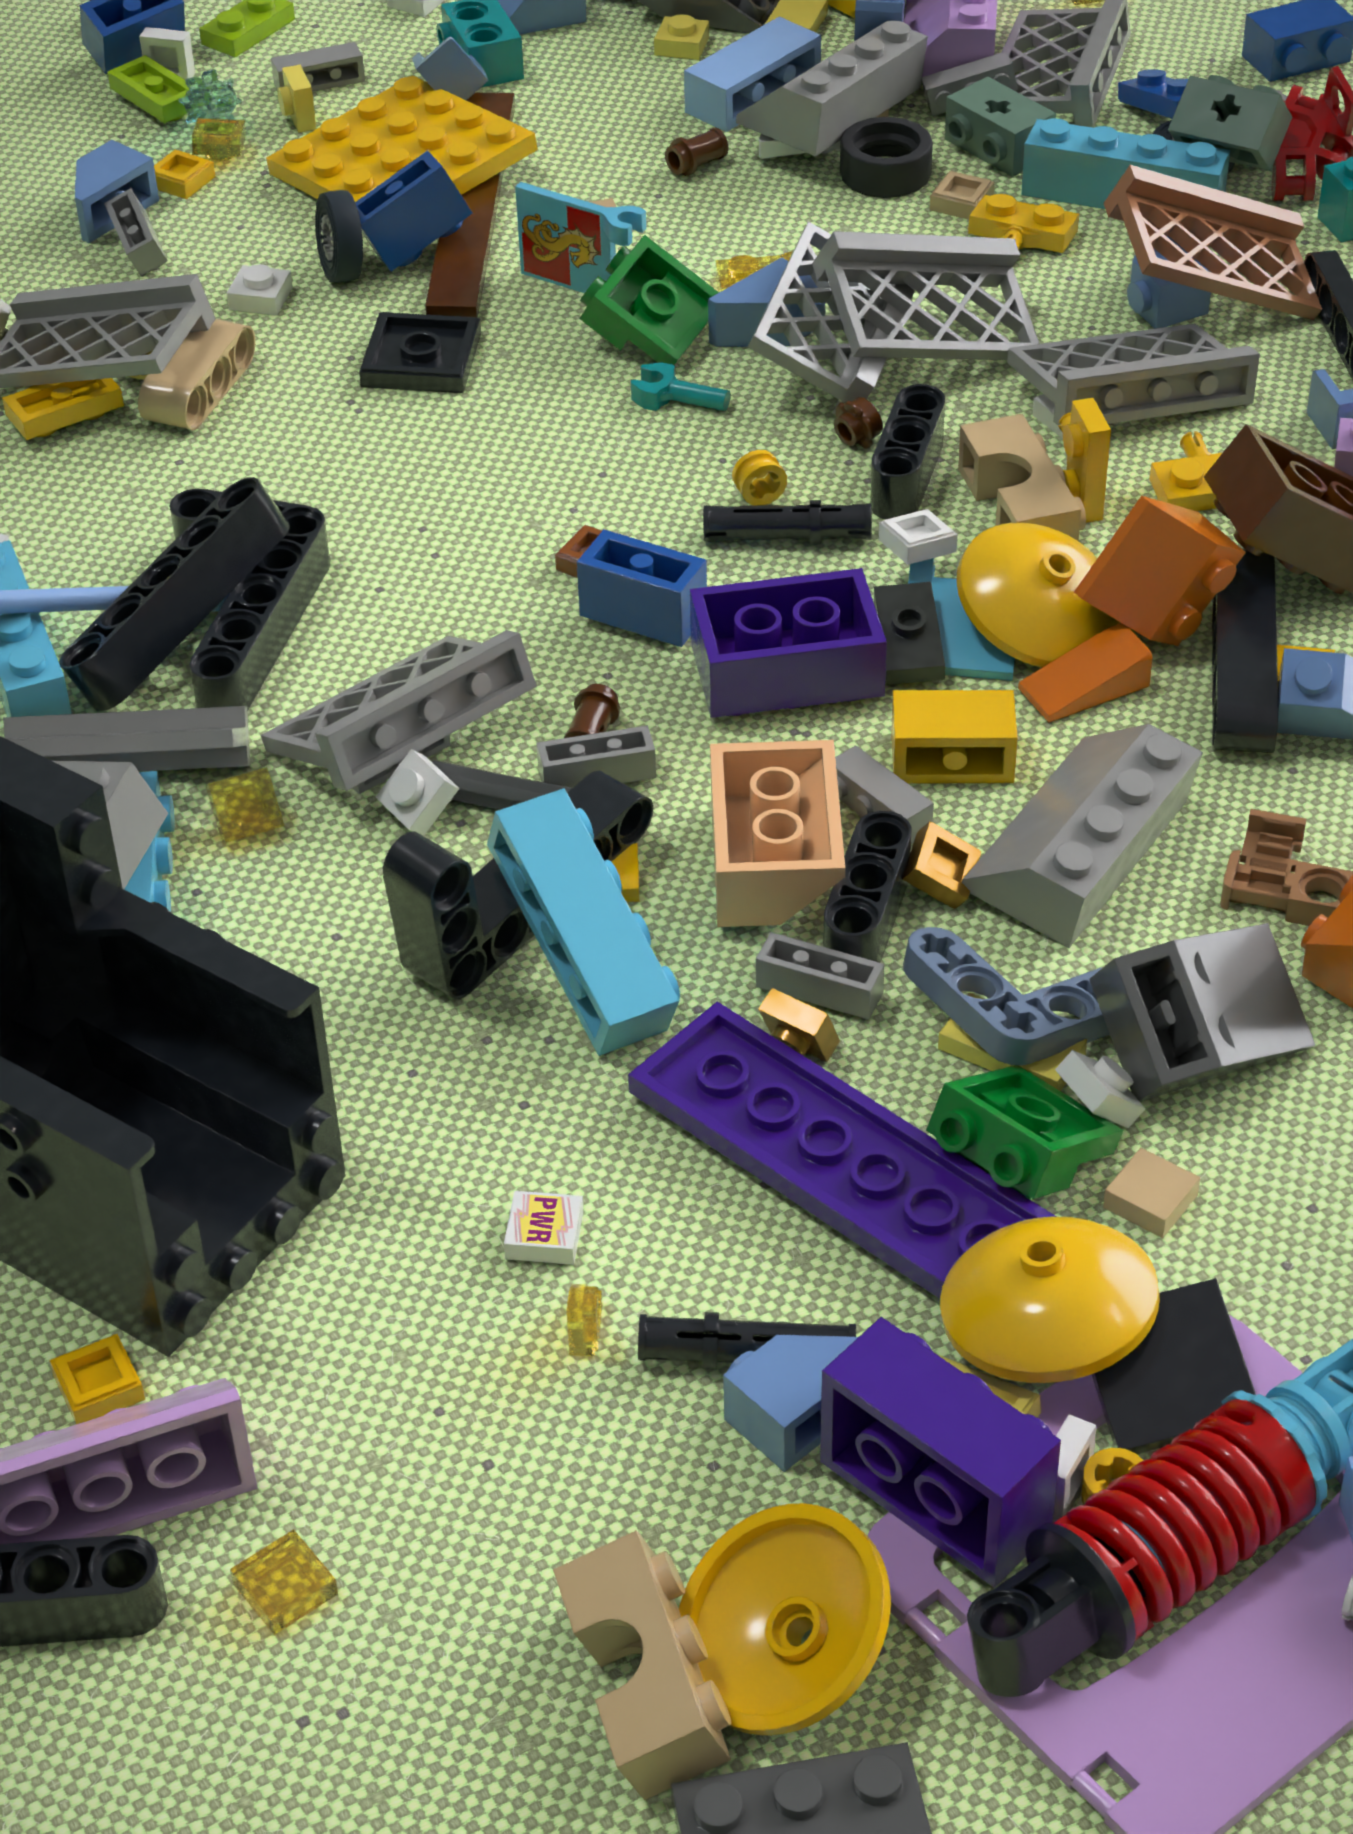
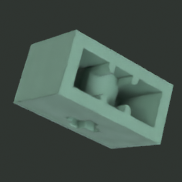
(1232, 118)
(992, 123)

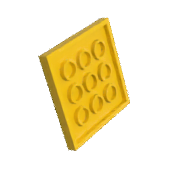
(392, 131)

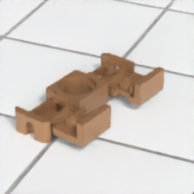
(1267, 868)

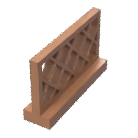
(1229, 224)

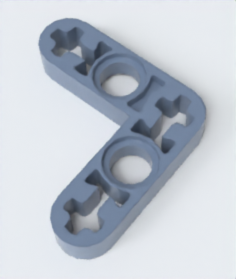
(1007, 1024)

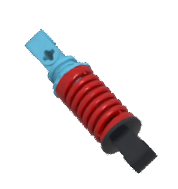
(1167, 1528)

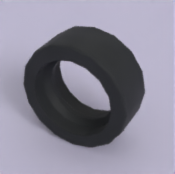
(886, 177)

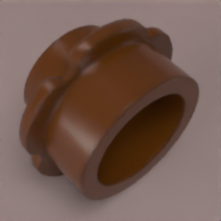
(857, 422)

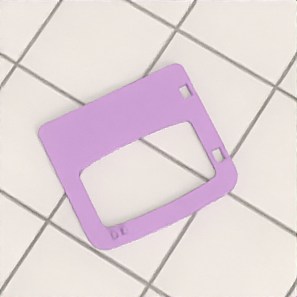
(1211, 1710)

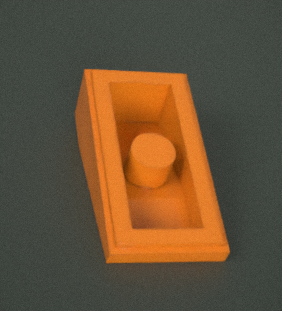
(1090, 674)

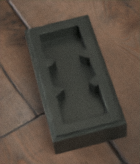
(911, 633)

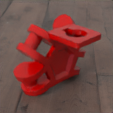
(1311, 125)

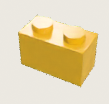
(954, 736)

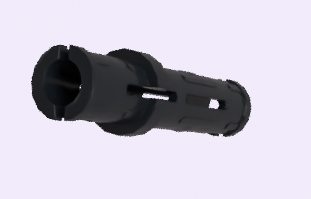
(797, 522)
(717, 1340)

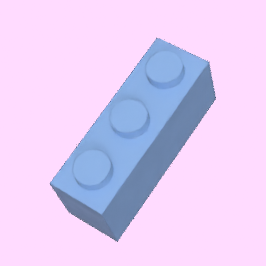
(748, 71)

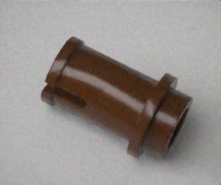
(686, 155)
(595, 710)

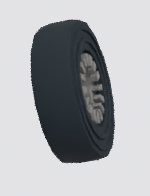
(339, 236)

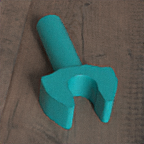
(660, 386)

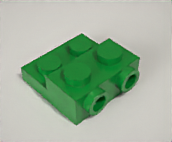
(648, 302)
(1020, 1130)

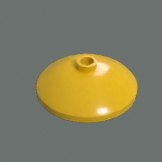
(1021, 590)
(1049, 1300)
(761, 1594)

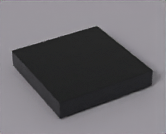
(420, 352)
(1175, 1372)

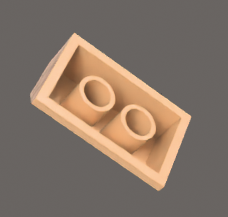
(774, 828)

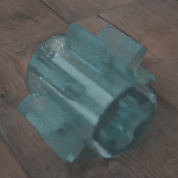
(209, 97)

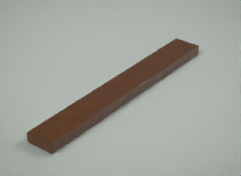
(464, 255)

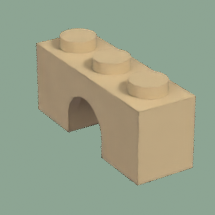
(1011, 463)
(665, 1718)

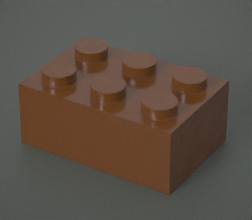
(1287, 506)

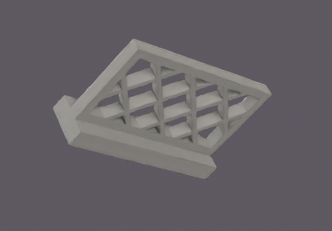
(1090, 65)
(921, 264)
(101, 330)
(1141, 372)
(856, 374)
(405, 707)
(146, 738)

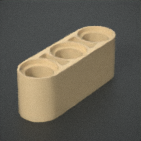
(197, 375)

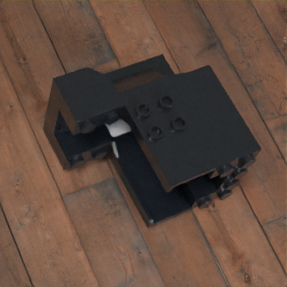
(152, 1079)

